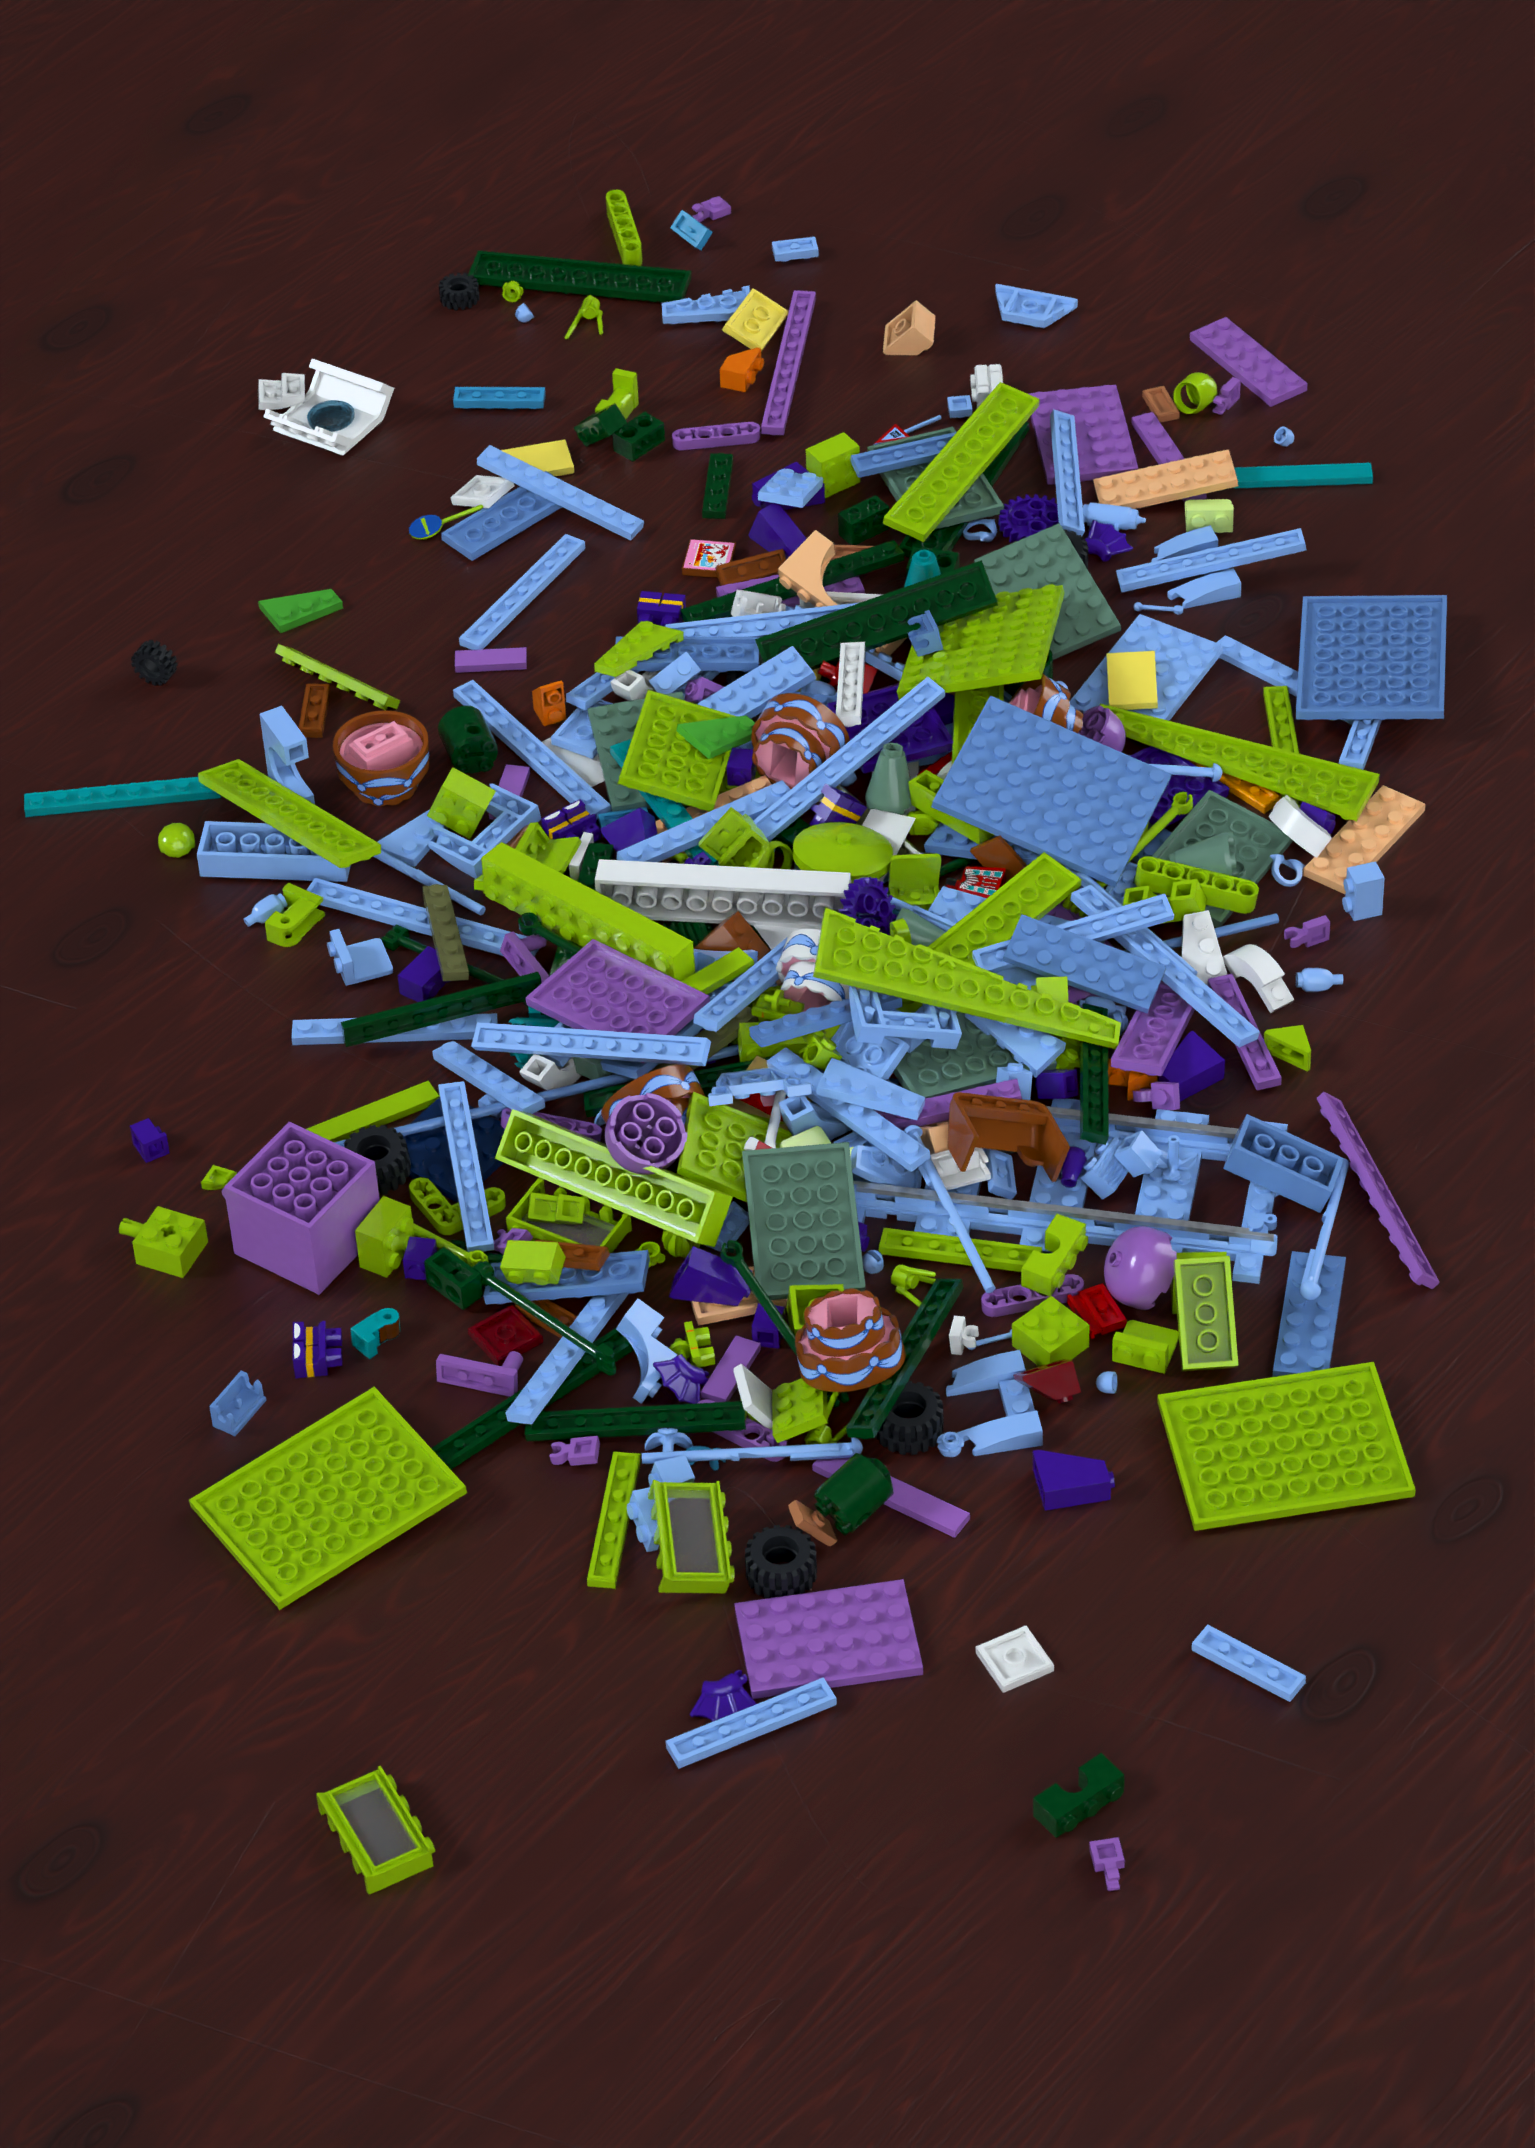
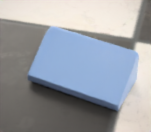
(733, 1225)

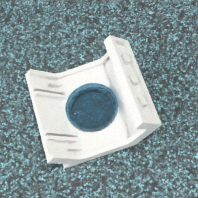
(335, 410)

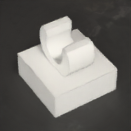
(960, 1335)

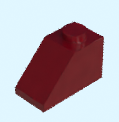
(1052, 1381)

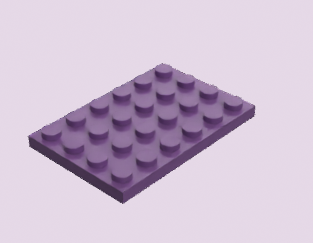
(1100, 431)
(616, 994)
(831, 1634)

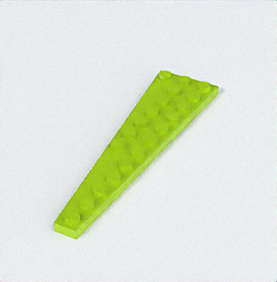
(1302, 777)
(890, 966)

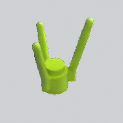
(589, 310)
(908, 1278)
(823, 1434)

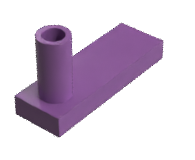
(519, 953)
(480, 1375)

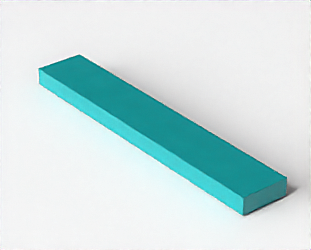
(1304, 475)

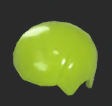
(176, 840)

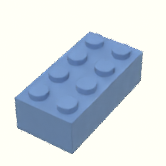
(1283, 1163)

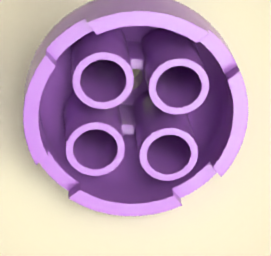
(1104, 727)
(645, 1133)
(1139, 1266)

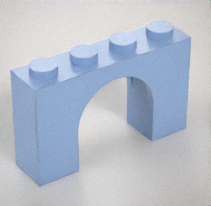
(283, 748)

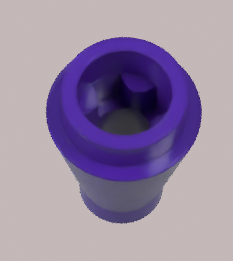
(1072, 1166)

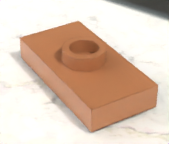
(812, 1523)

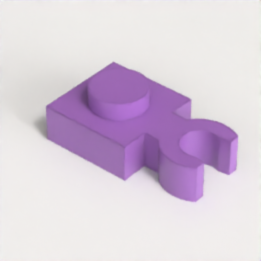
(1227, 396)
(513, 1234)
(579, 1451)

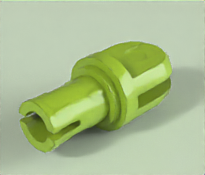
(923, 823)

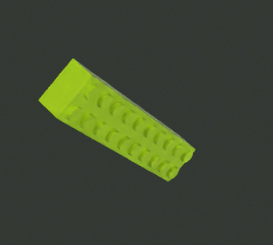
(582, 912)
(589, 1170)

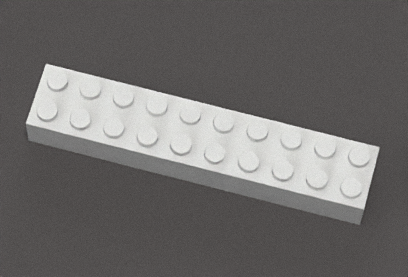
(718, 892)

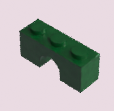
(1063, 1810)

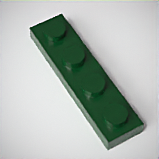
(717, 486)

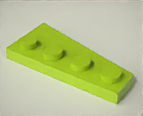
(637, 646)

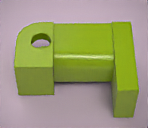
(624, 394)
(297, 919)

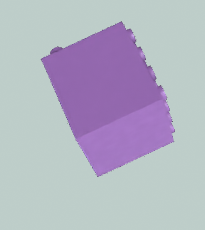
(301, 1206)

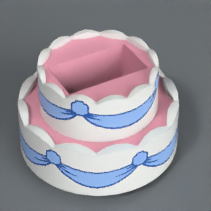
(797, 968)

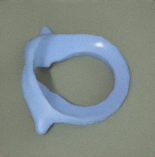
(982, 536)
(1292, 863)

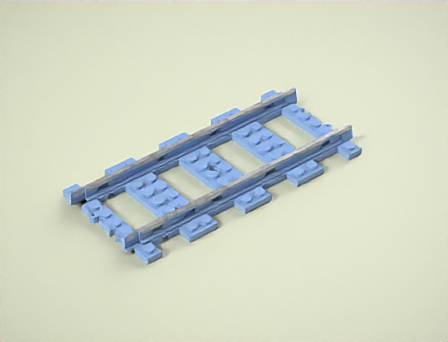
(1160, 1204)

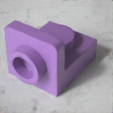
(700, 689)

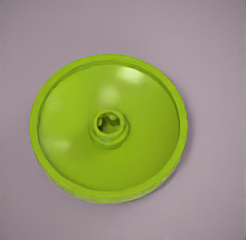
(843, 849)

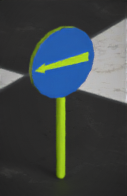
(430, 525)

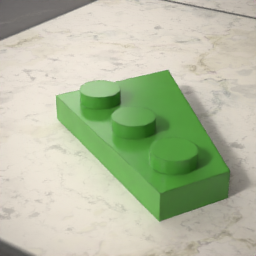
(300, 609)
(717, 735)

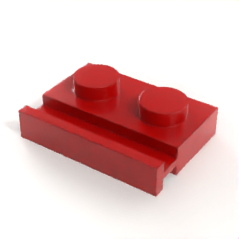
(1097, 1309)

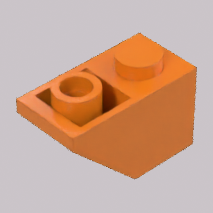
(741, 369)
(550, 703)

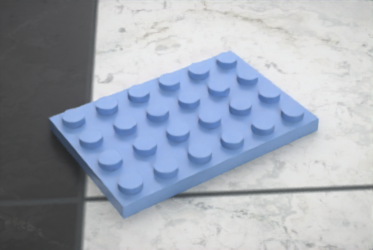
(1179, 659)

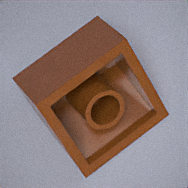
(731, 934)

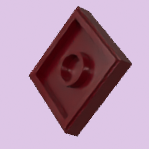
(505, 1333)

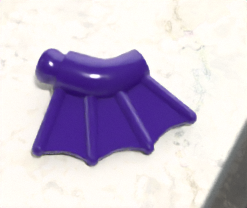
(1106, 541)
(682, 1378)
(723, 1697)

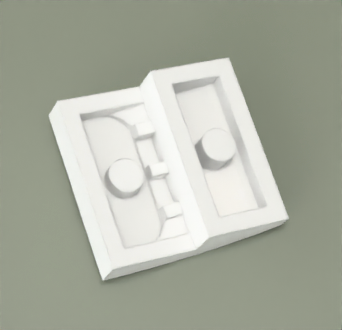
(283, 393)

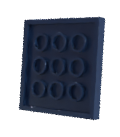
(431, 1153)

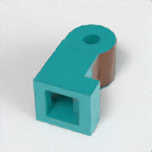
(375, 1330)

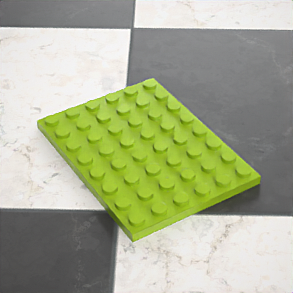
(992, 645)
(1285, 1446)
(327, 1497)

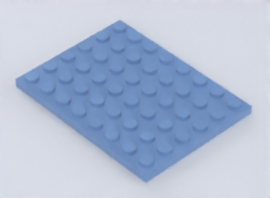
(1372, 657)
(1052, 791)

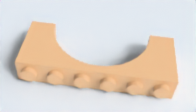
(805, 573)

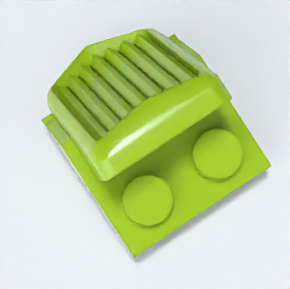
(736, 841)

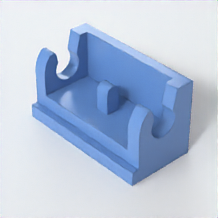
(927, 637)
(237, 1404)

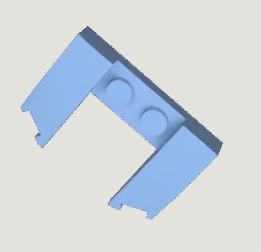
(1211, 587)
(511, 816)
(873, 1024)
(1021, 1425)

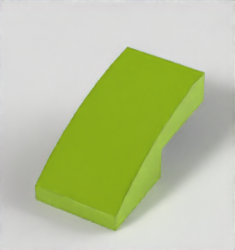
(556, 1209)

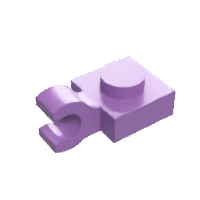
(712, 208)
(1312, 933)
(1162, 1094)
(1108, 1857)

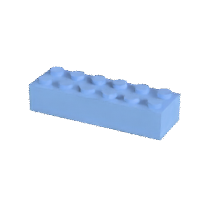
(260, 853)

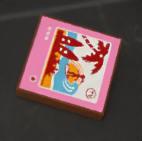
(705, 555)

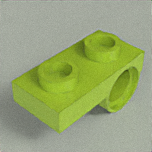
(819, 1050)

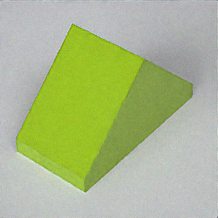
(1289, 1045)

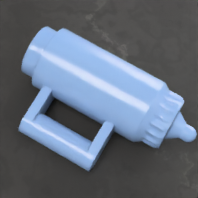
(1119, 516)

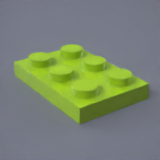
(797, 1409)

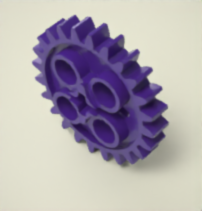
(1027, 516)
(871, 902)

